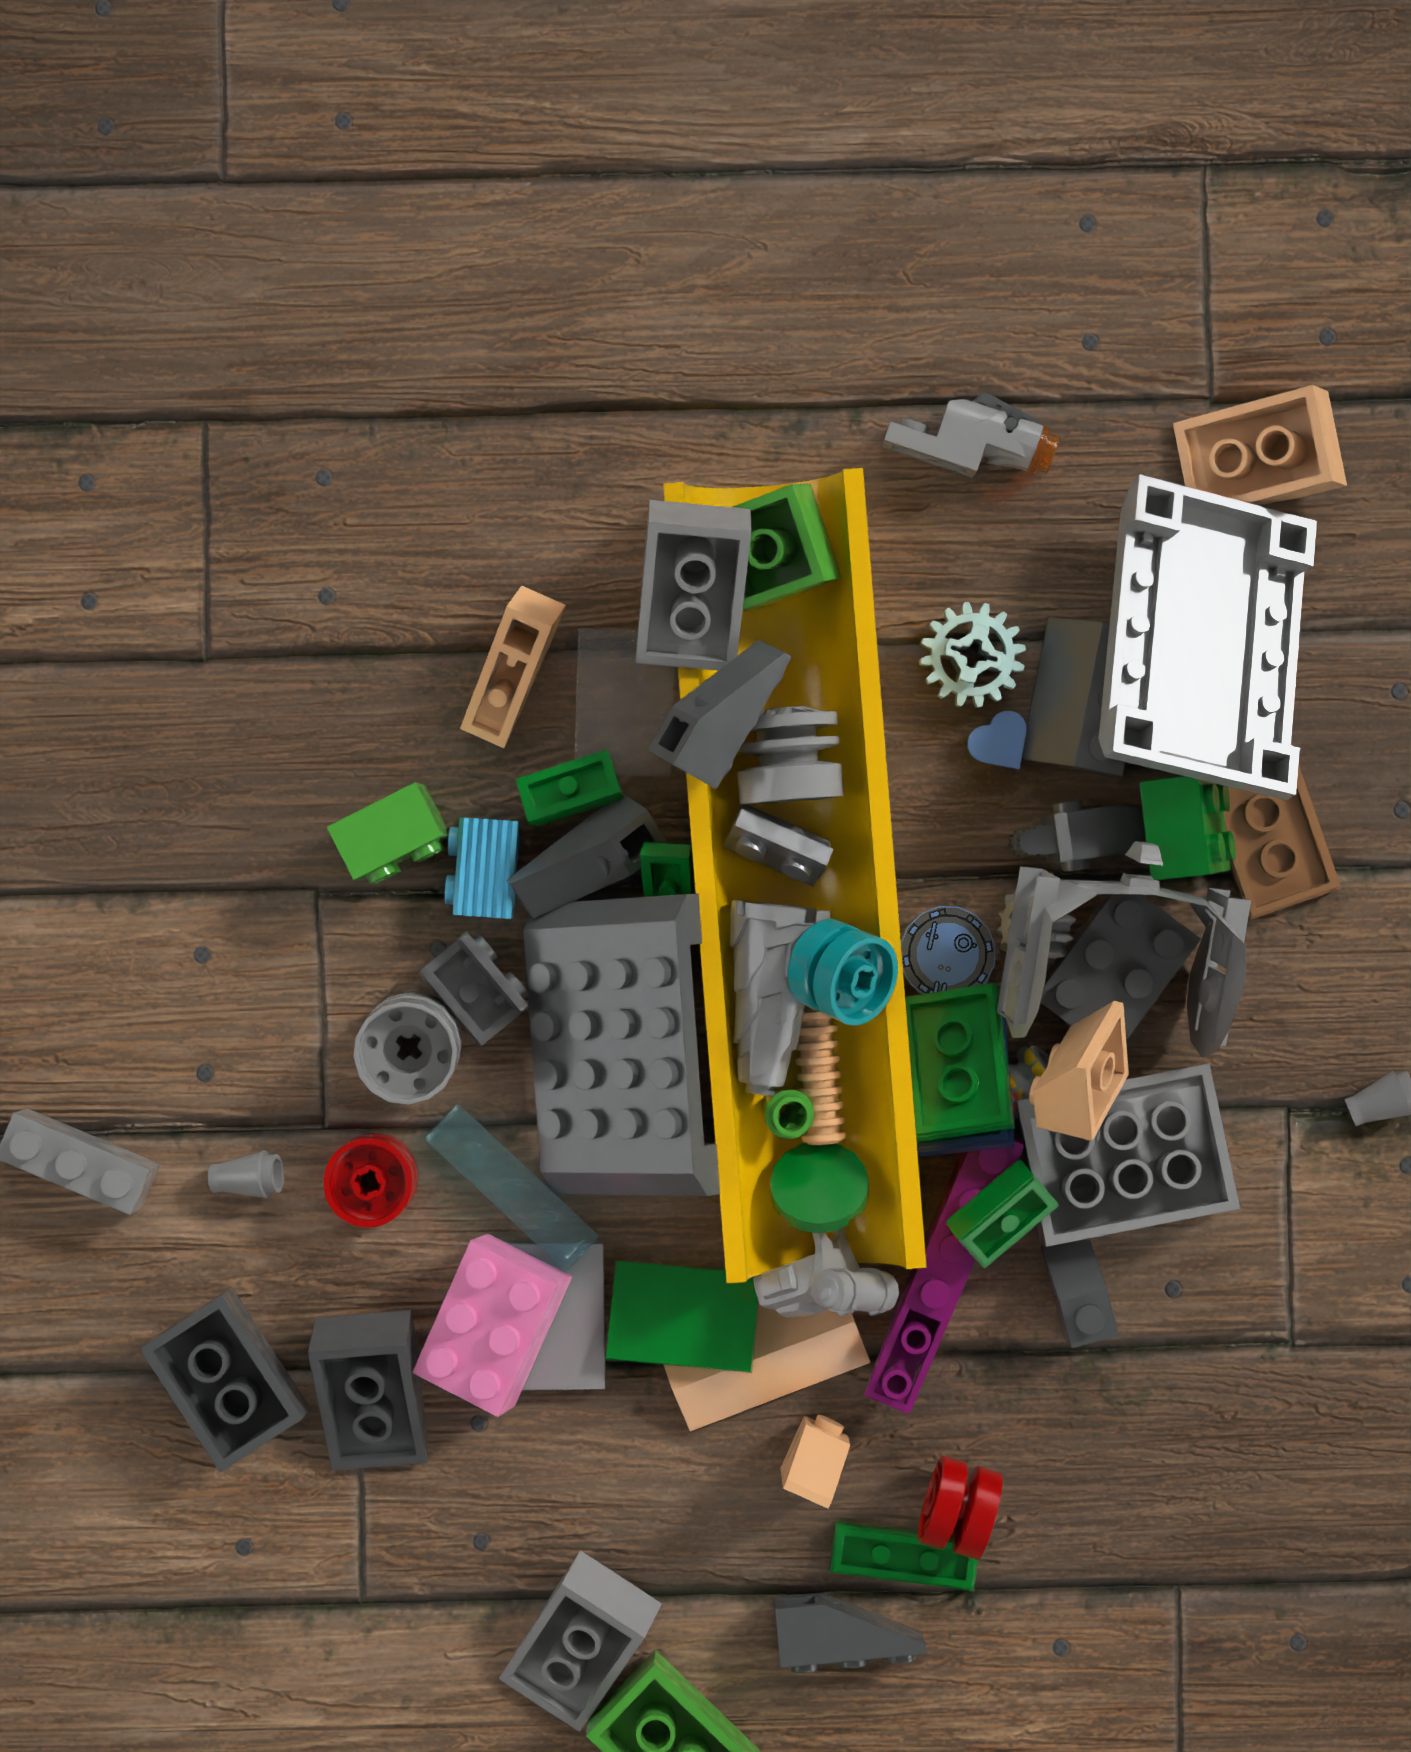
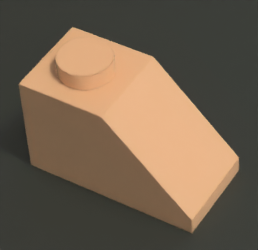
(815, 1460)

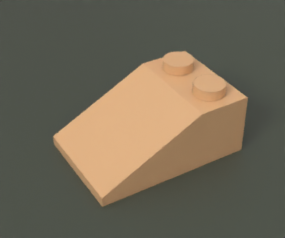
(1264, 448)

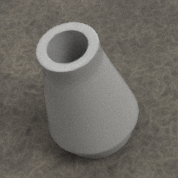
(1382, 1100)
(249, 1175)

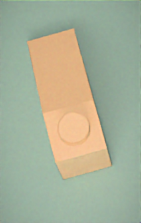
(512, 665)

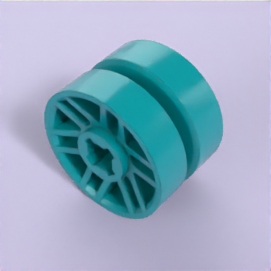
(842, 971)

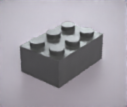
(1118, 954)
(225, 1379)

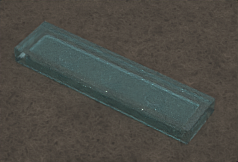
(512, 1187)

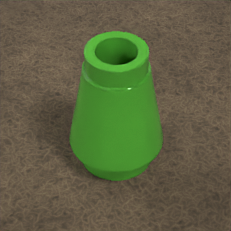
(794, 1119)

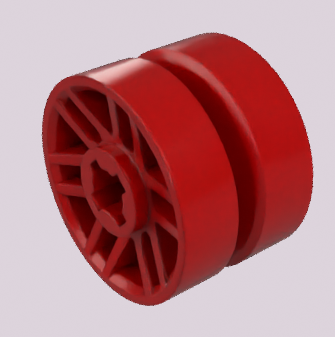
(347, 1187)
(960, 1507)

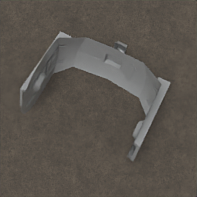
(1045, 898)

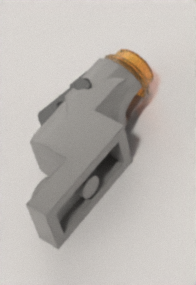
(977, 431)

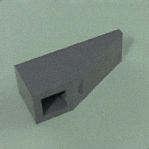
(715, 718)
(587, 858)
(828, 1630)

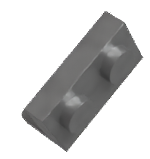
(778, 845)
(475, 987)

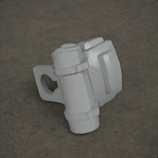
(826, 1281)

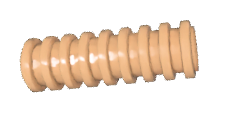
(819, 1077)

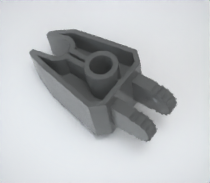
(1077, 834)

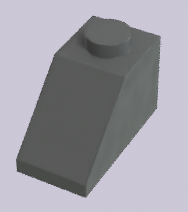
(1079, 1293)

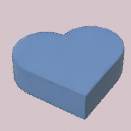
(1000, 741)

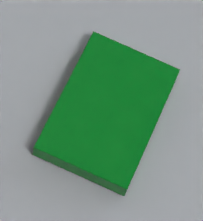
(958, 1063)
(682, 1317)

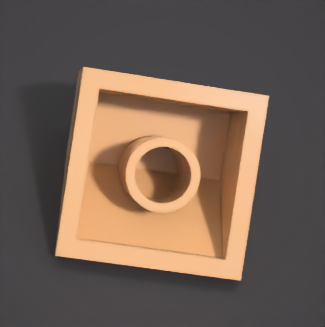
(1083, 1075)

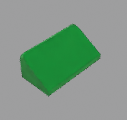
(1001, 1213)

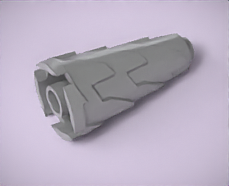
(765, 1010)

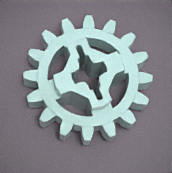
(977, 634)

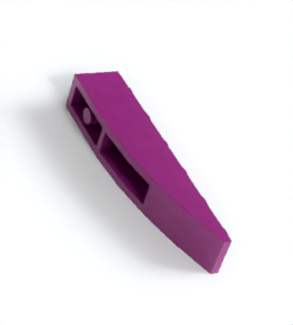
(934, 1290)

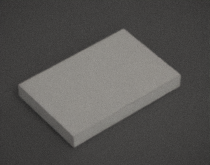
(576, 1339)

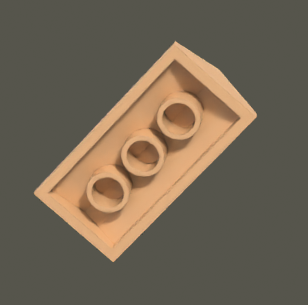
(786, 1359)

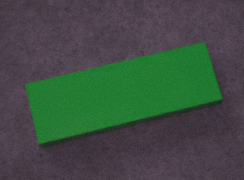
(898, 1557)

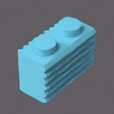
(484, 863)

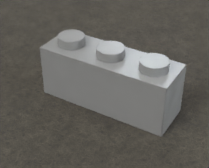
(77, 1161)

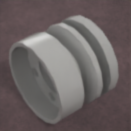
(789, 758)
(414, 1075)

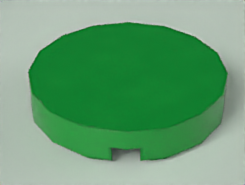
(819, 1187)

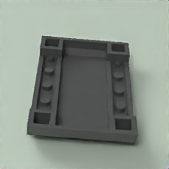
(618, 1048)

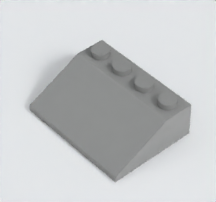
(1149, 1164)

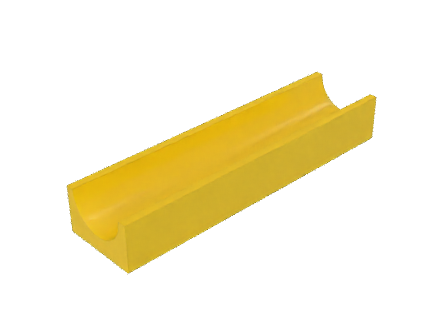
(836, 670)

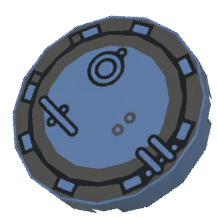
(947, 950)

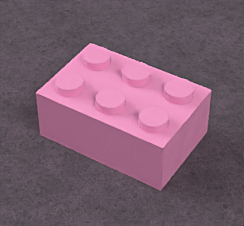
(492, 1324)

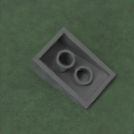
(368, 1389)

